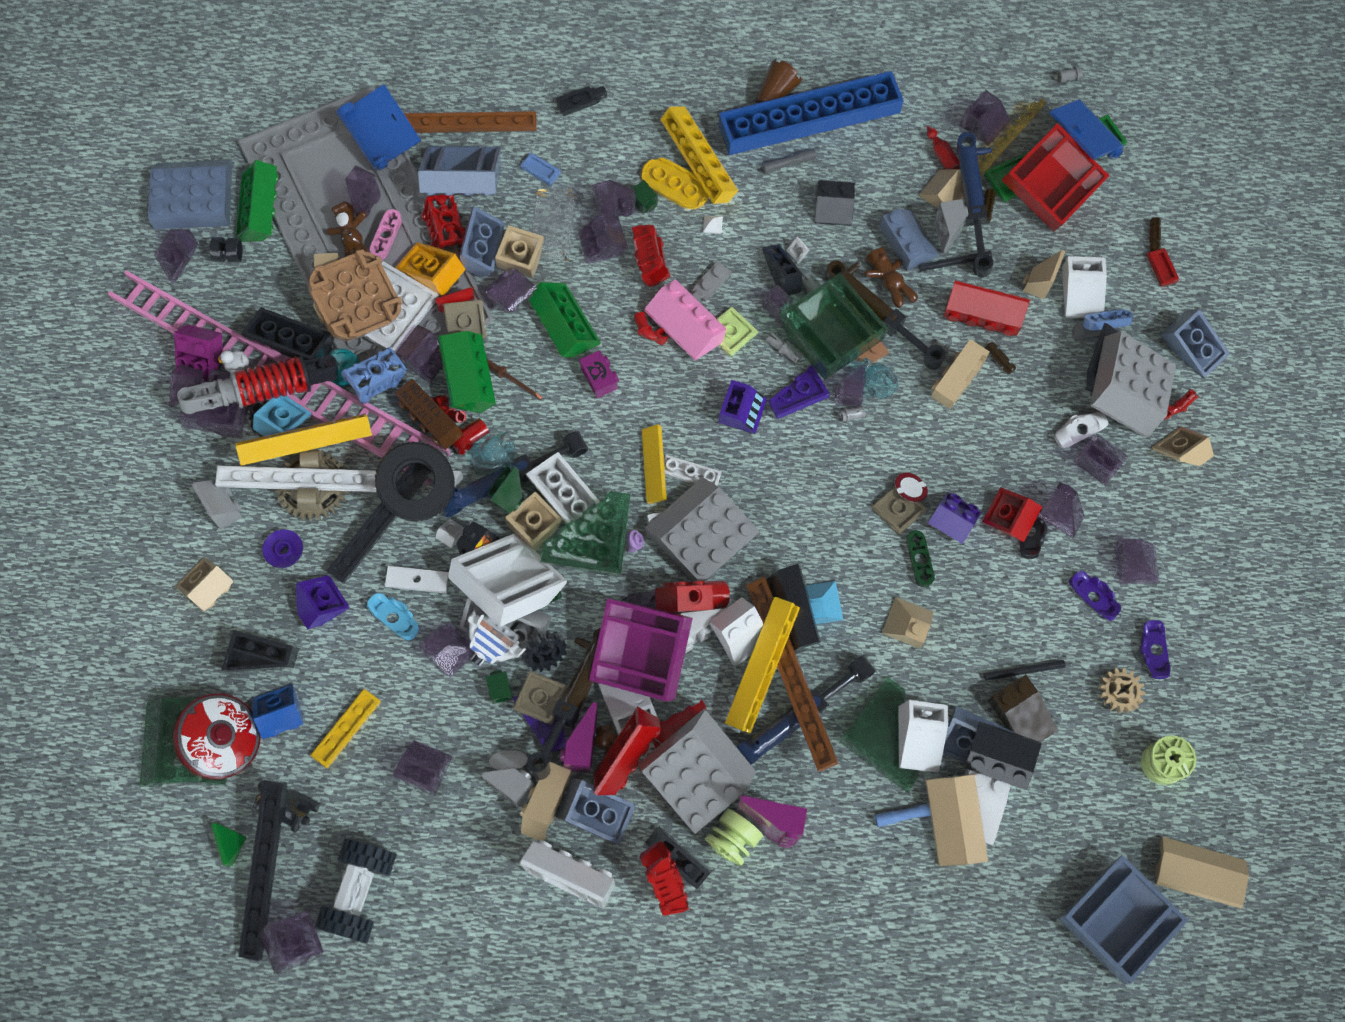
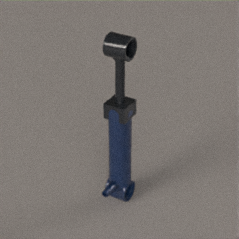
(973, 196)
(476, 490)
(788, 723)

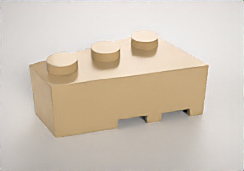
(959, 374)
(544, 802)

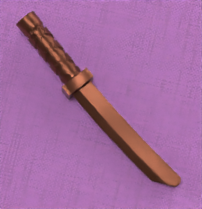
(502, 372)

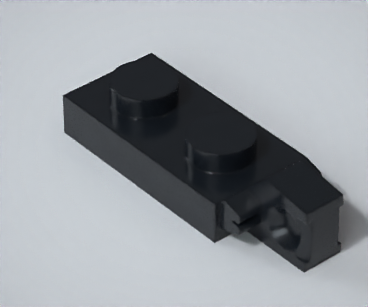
(580, 99)

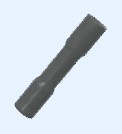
(800, 157)

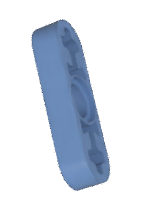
(1114, 318)

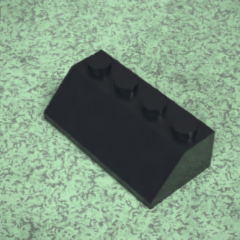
(288, 335)

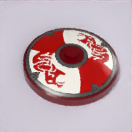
(216, 736)

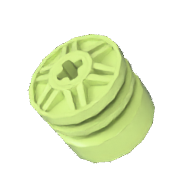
(1160, 768)
(734, 836)

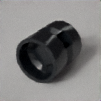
(226, 249)

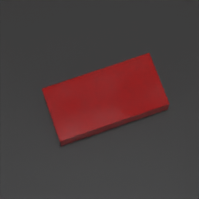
(1162, 267)

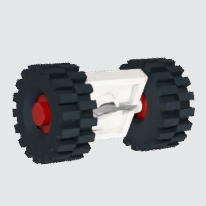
(354, 889)

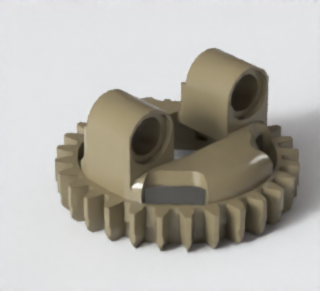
(310, 499)

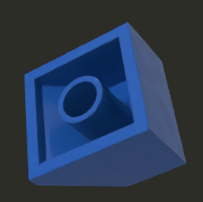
(277, 711)

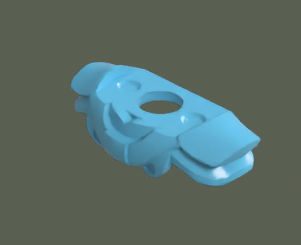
(382, 606)

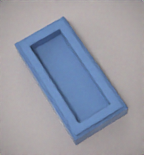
(540, 169)

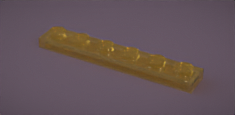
(1012, 133)

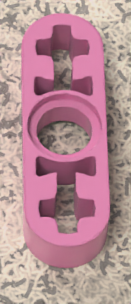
(385, 226)

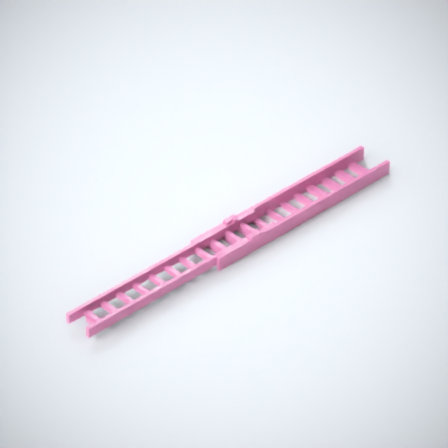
(271, 354)

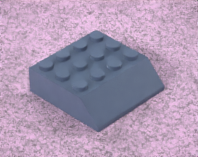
(460, 170)
(190, 194)
(1123, 920)

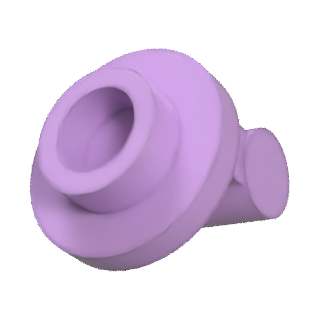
(634, 540)

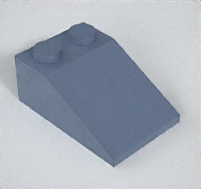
(1195, 342)
(597, 814)

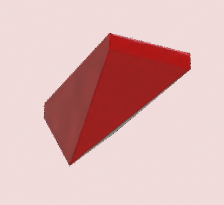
(459, 296)

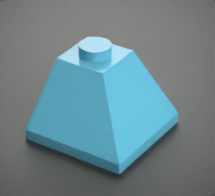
(279, 416)
(825, 602)

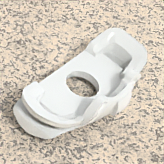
(1068, 433)

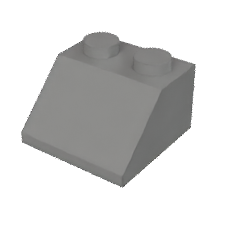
(949, 222)
(218, 502)
(510, 783)

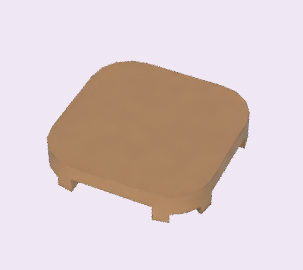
(354, 295)

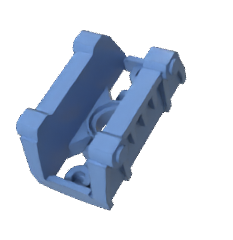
(378, 382)

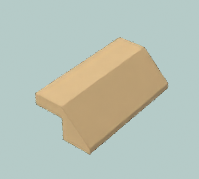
(956, 820)
(1202, 872)

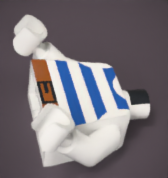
(491, 641)

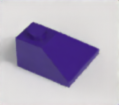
(319, 601)

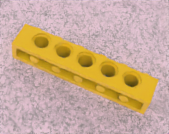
(699, 154)

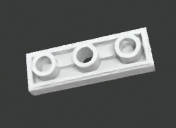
(678, 468)
(404, 579)

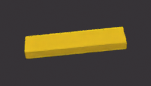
(654, 464)
(345, 728)

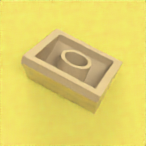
(943, 187)

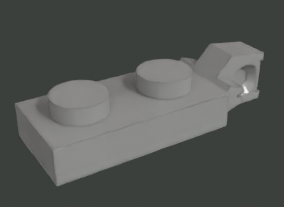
(711, 282)

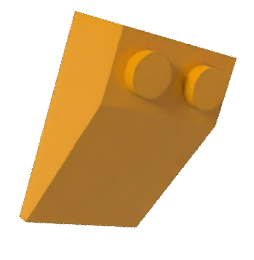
(432, 267)

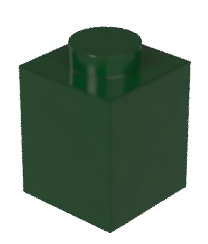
(645, 197)
(499, 687)

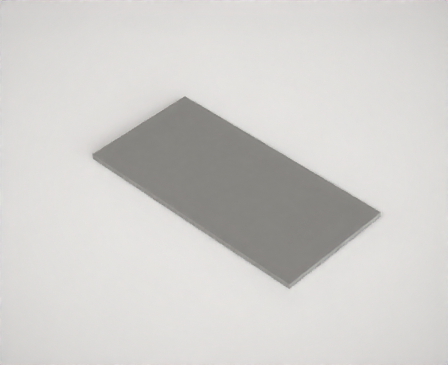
(312, 163)

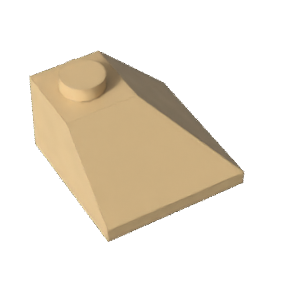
(1043, 276)
(1186, 446)
(908, 623)

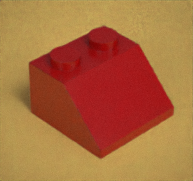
(1012, 514)

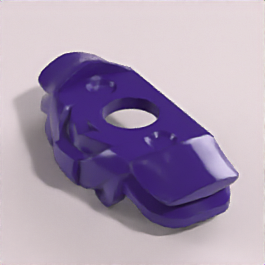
(1106, 604)
(1155, 634)

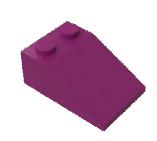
(580, 745)

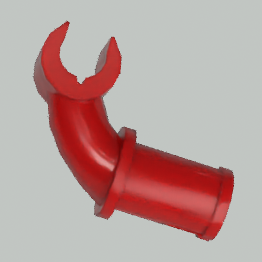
(646, 330)
(1182, 404)
(456, 416)

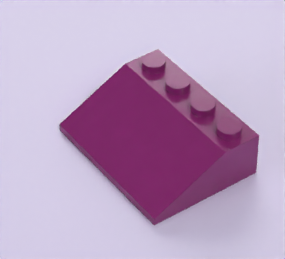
(775, 820)

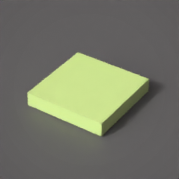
(737, 333)

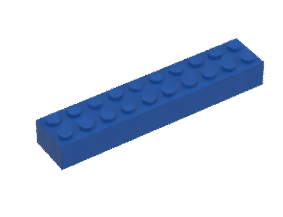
(810, 113)

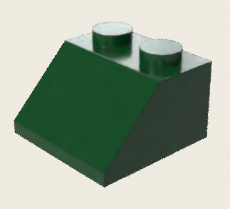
(506, 489)

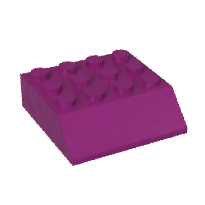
(641, 649)

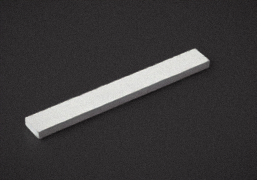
(295, 478)

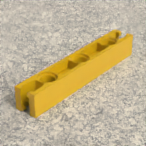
(303, 439)
(762, 665)

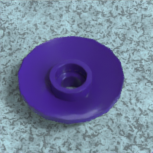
(276, 542)

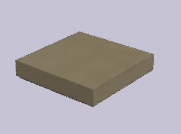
(465, 317)
(898, 511)
(539, 697)

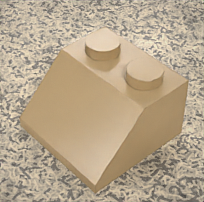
(520, 251)
(533, 521)
(204, 584)

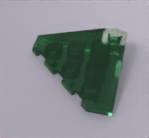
(593, 540)
(876, 735)

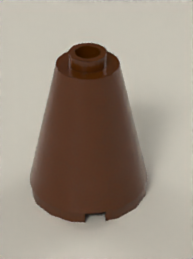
(778, 81)

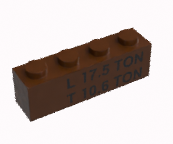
(428, 414)

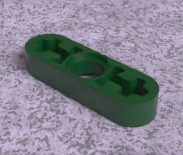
(925, 552)

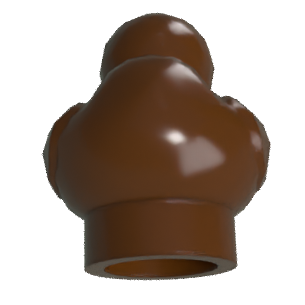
(605, 737)

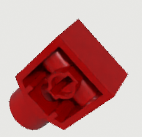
(692, 596)

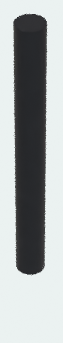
(949, 262)
(1024, 670)

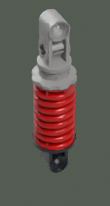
(268, 380)

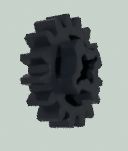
(544, 651)

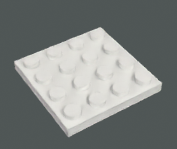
(415, 305)

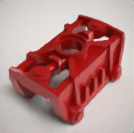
(435, 223)
(650, 255)
(677, 721)
(665, 879)

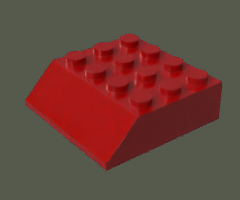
(1055, 177)

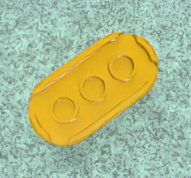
(674, 183)

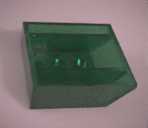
(832, 326)

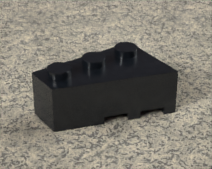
(257, 654)

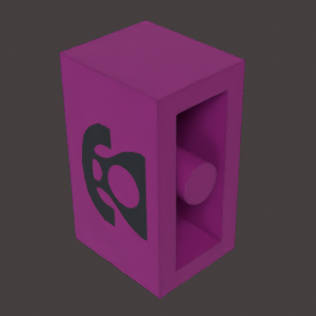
(598, 373)

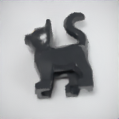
(295, 808)

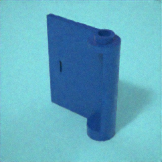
(376, 130)
(1087, 130)

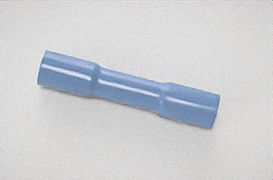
(892, 817)

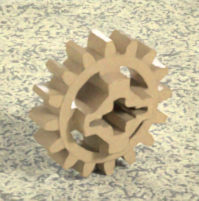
(1127, 697)

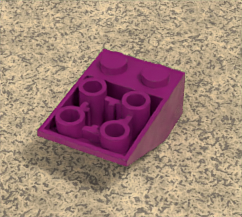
(198, 348)

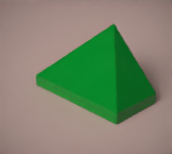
(228, 843)

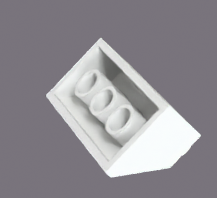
(562, 488)

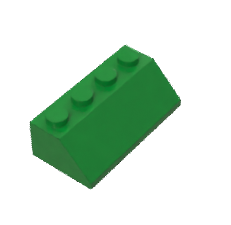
(256, 202)
(563, 319)
(467, 371)

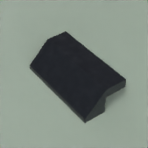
(790, 586)

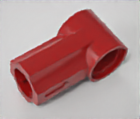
(471, 434)

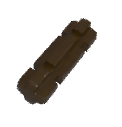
(989, 202)
(1155, 233)
(1000, 358)

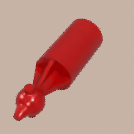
(943, 150)

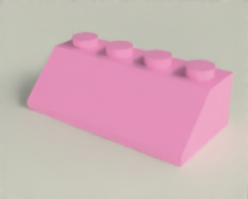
(685, 320)

